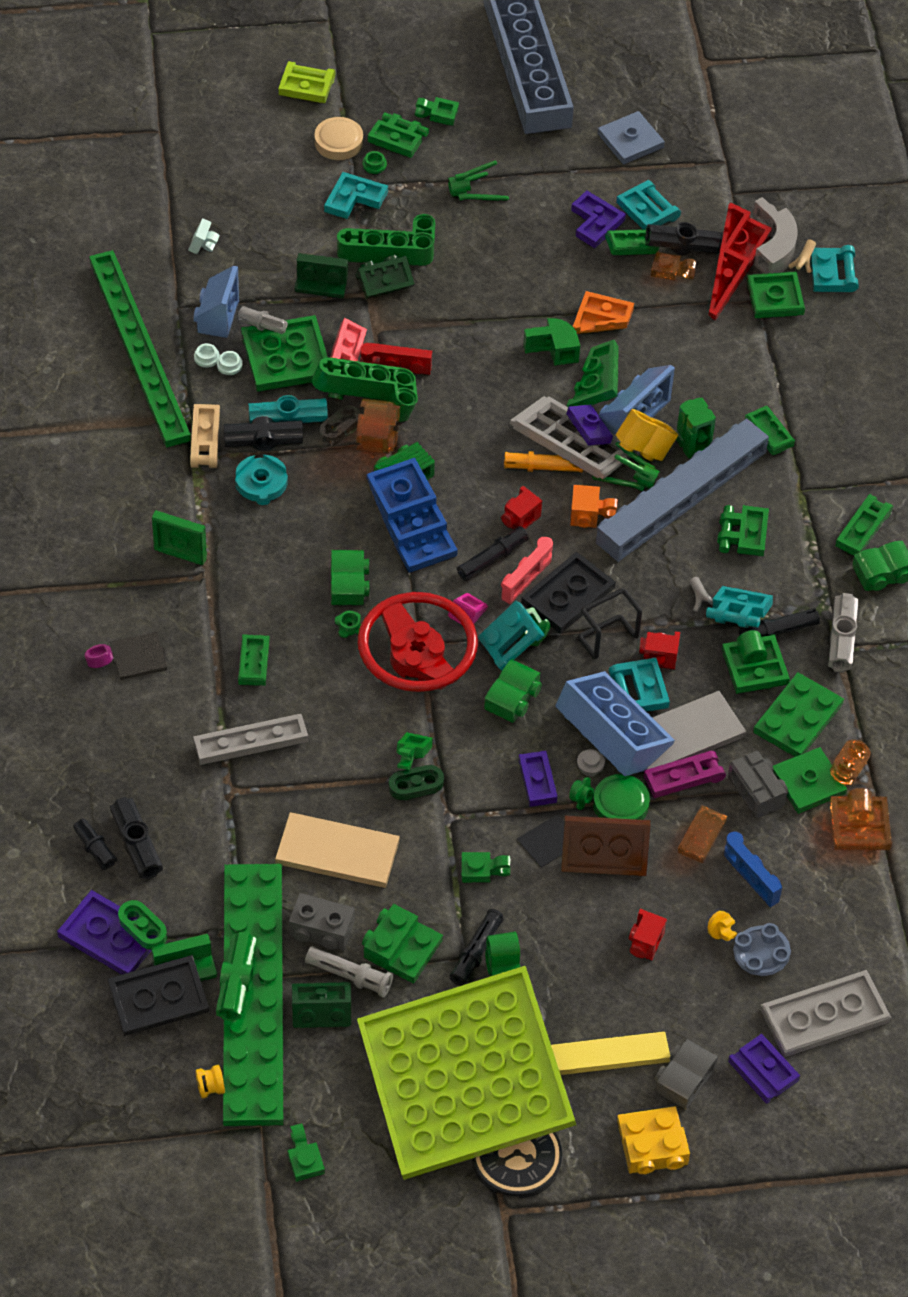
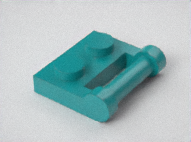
(643, 210)
(825, 269)
(507, 630)
(647, 682)

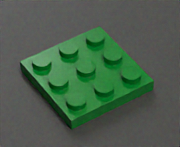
(284, 358)

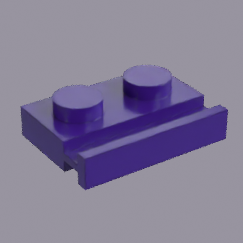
(764, 1068)

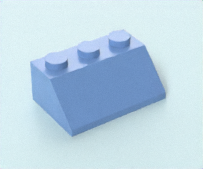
(646, 394)

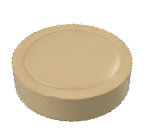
(338, 138)

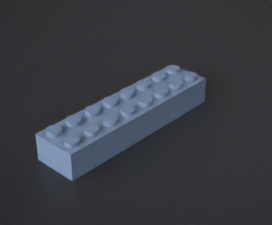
(530, 64)

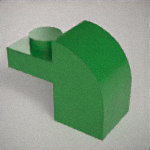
(557, 337)

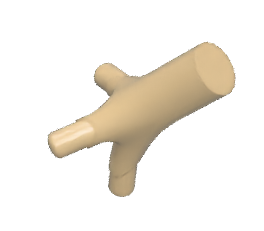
(804, 257)

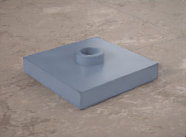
(631, 137)

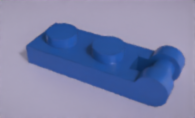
(752, 869)

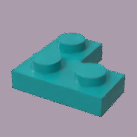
(354, 189)

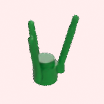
(460, 184)
(645, 472)

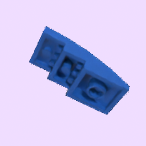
(411, 515)

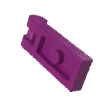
(684, 774)

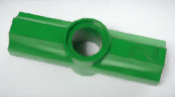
(236, 976)

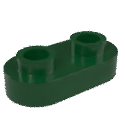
(414, 781)

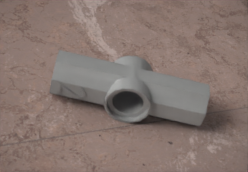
(843, 632)

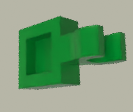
(440, 111)
(412, 747)
(479, 866)
(304, 1157)

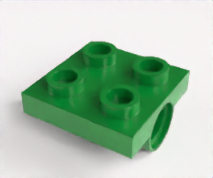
(755, 662)

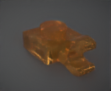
(669, 266)

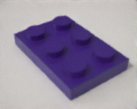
(97, 932)

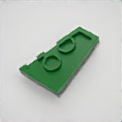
(599, 376)

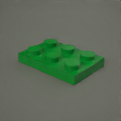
(798, 715)

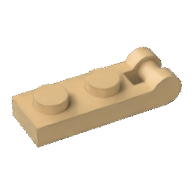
(205, 435)

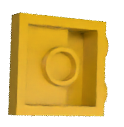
(653, 1140)

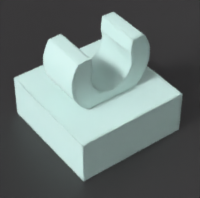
(203, 238)

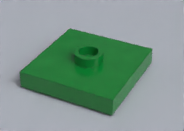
(775, 295)
(179, 537)
(809, 780)

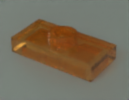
(702, 834)

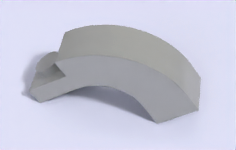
(780, 250)

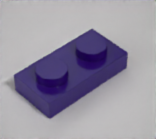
(537, 778)

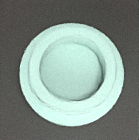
(206, 355)
(229, 363)

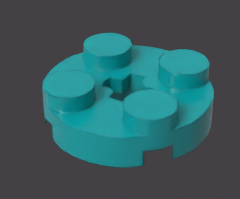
(261, 491)

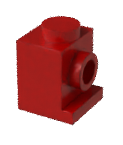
(522, 510)
(662, 647)
(647, 934)

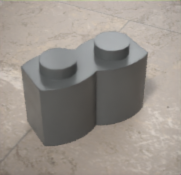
(685, 1074)

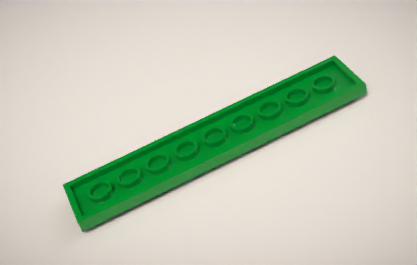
(256, 1040)

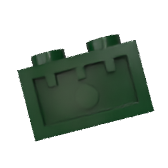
(321, 275)
(385, 277)
(321, 1005)

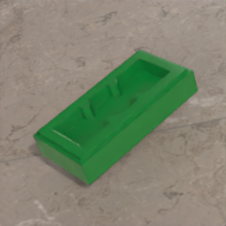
(628, 242)
(779, 437)
(253, 660)

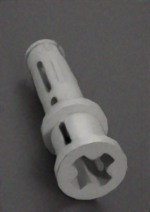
(361, 974)

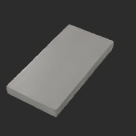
(699, 728)
(825, 1013)

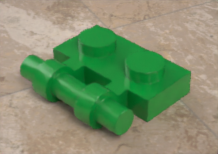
(397, 134)
(752, 530)

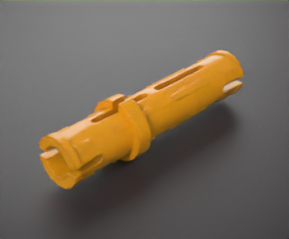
(538, 462)

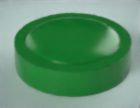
(621, 798)

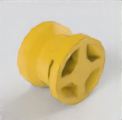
(213, 1081)

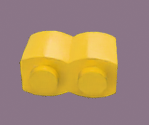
(646, 435)

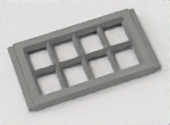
(536, 411)

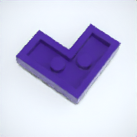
(599, 218)

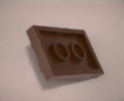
(605, 845)

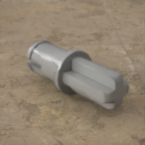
(262, 320)

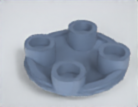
(762, 950)

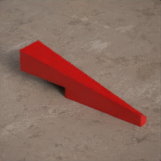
(736, 254)

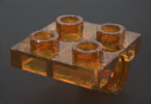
(860, 821)

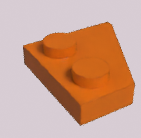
(602, 313)

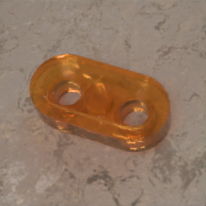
(850, 762)

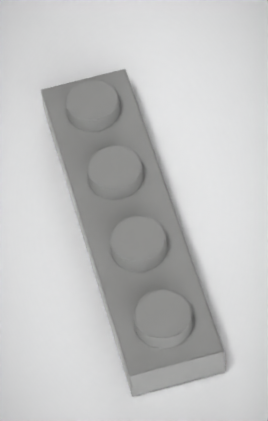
(250, 739)

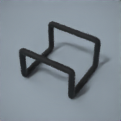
(597, 628)

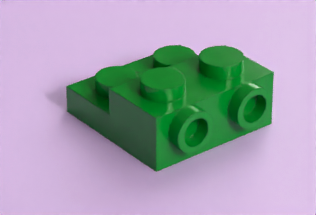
(401, 943)

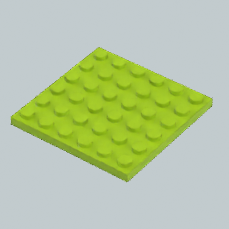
(465, 1072)

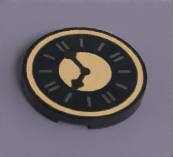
(521, 1168)

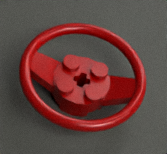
(411, 638)

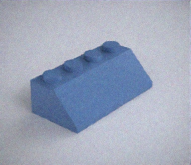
(613, 722)

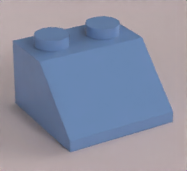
(218, 303)

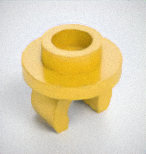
(720, 926)

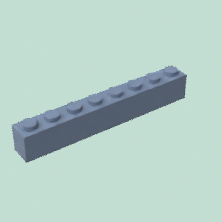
(681, 489)

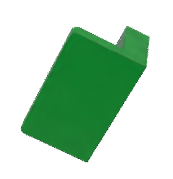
(197, 946)

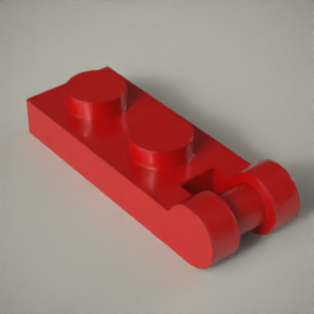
(415, 360)

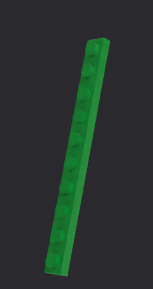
(140, 349)

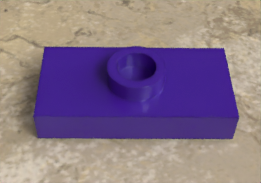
(589, 425)

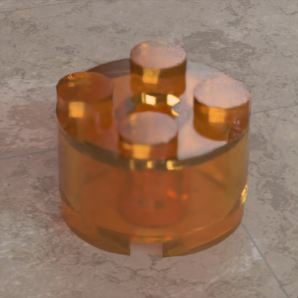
(377, 425)

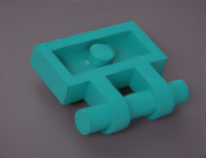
(739, 607)

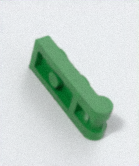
(863, 525)

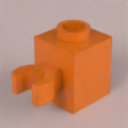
(587, 506)

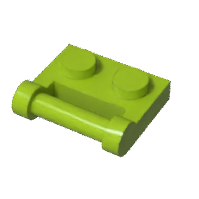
(306, 82)

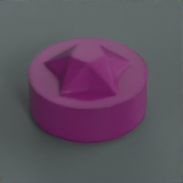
(98, 656)

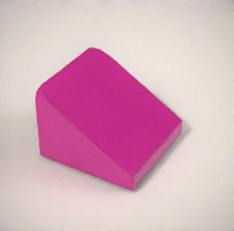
(471, 605)

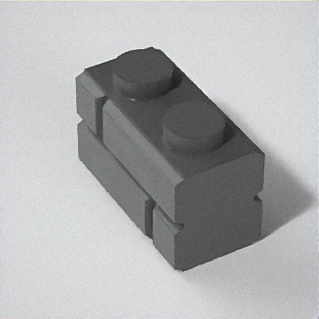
(757, 783)

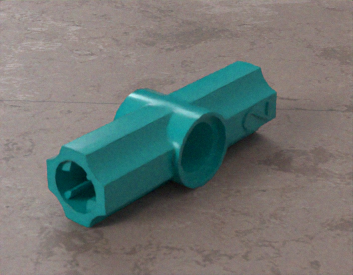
(290, 409)

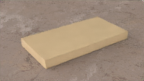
(337, 850)

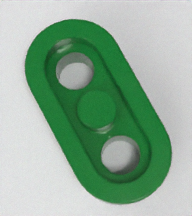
(144, 926)

